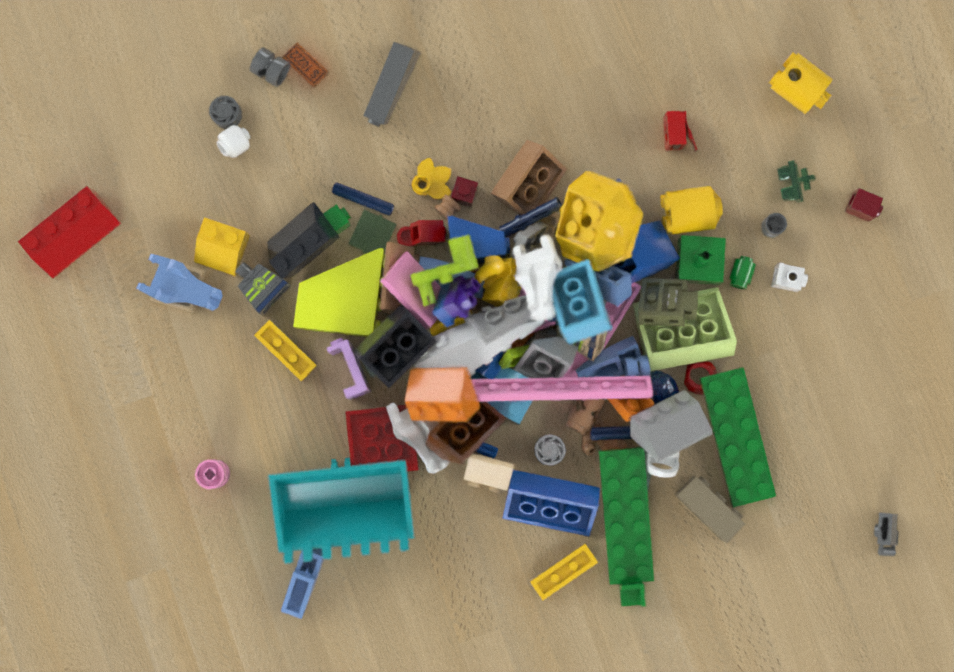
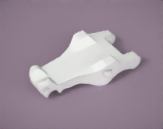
(537, 275)
(416, 434)

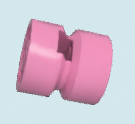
(212, 474)

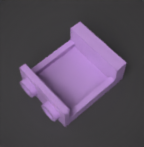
(361, 387)

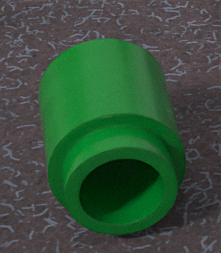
(742, 272)

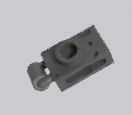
(887, 534)

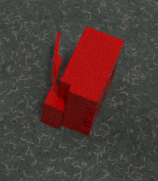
(676, 131)

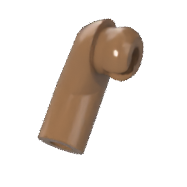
(587, 444)

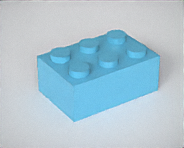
(579, 303)

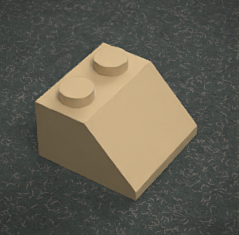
(488, 472)

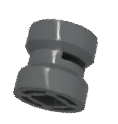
(776, 222)

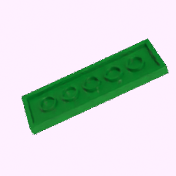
(737, 437)
(626, 515)

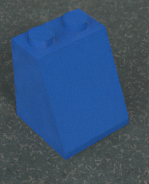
(484, 239)
(651, 252)

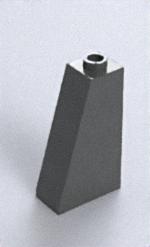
(391, 83)

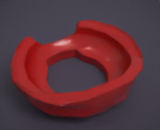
(689, 383)

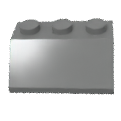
(670, 426)

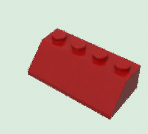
(69, 232)

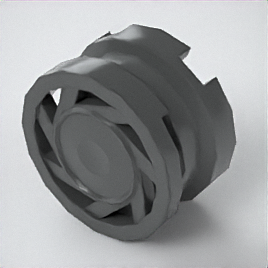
(225, 112)

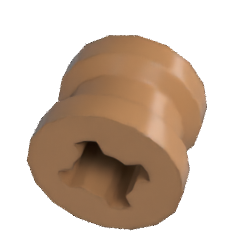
(447, 207)

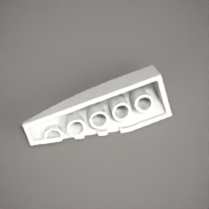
(464, 348)

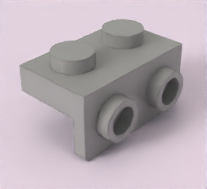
(530, 237)

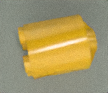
(809, 87)
(691, 210)

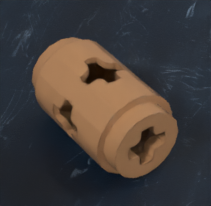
(581, 419)

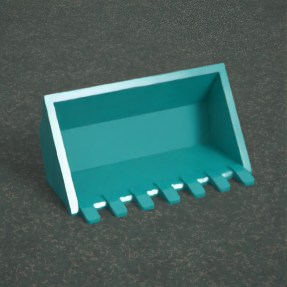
(342, 509)

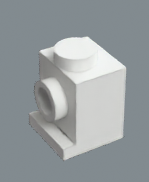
(782, 281)

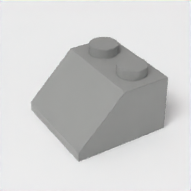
(547, 358)

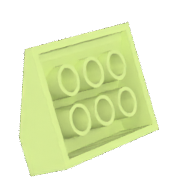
(697, 341)

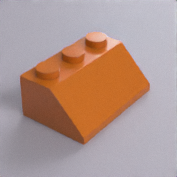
(440, 394)

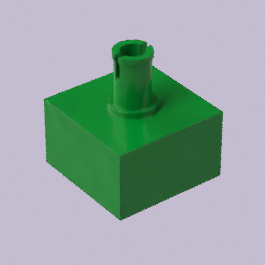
(701, 259)

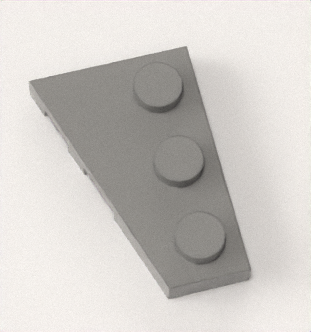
(499, 320)

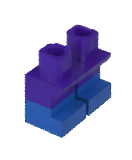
(456, 299)

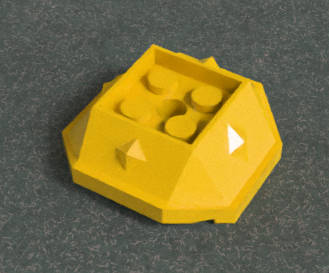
(598, 221)

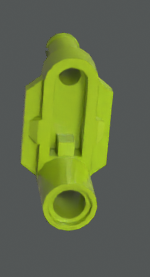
(463, 259)

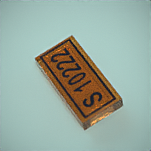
(305, 65)

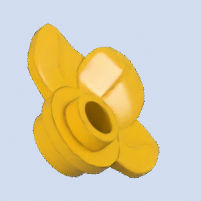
(434, 178)

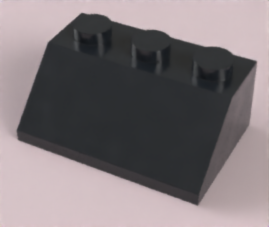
(300, 241)
(395, 346)

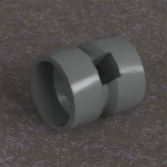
(266, 65)

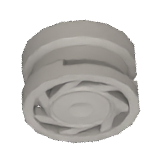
(549, 450)

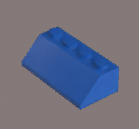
(551, 503)

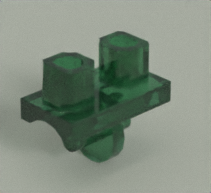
(795, 191)

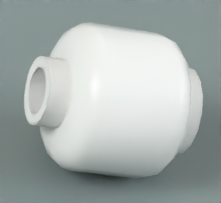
(233, 141)

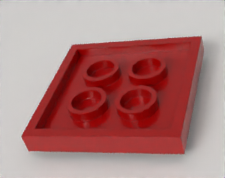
(373, 439)

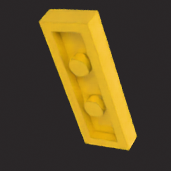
(285, 350)
(563, 571)

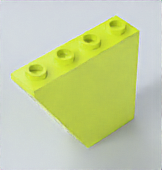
(343, 298)

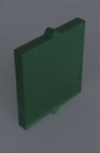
(372, 232)

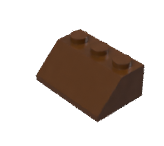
(460, 439)

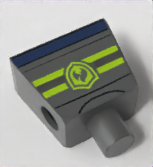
(261, 286)

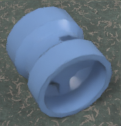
(636, 367)

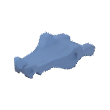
(178, 285)

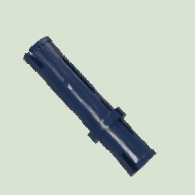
(522, 222)

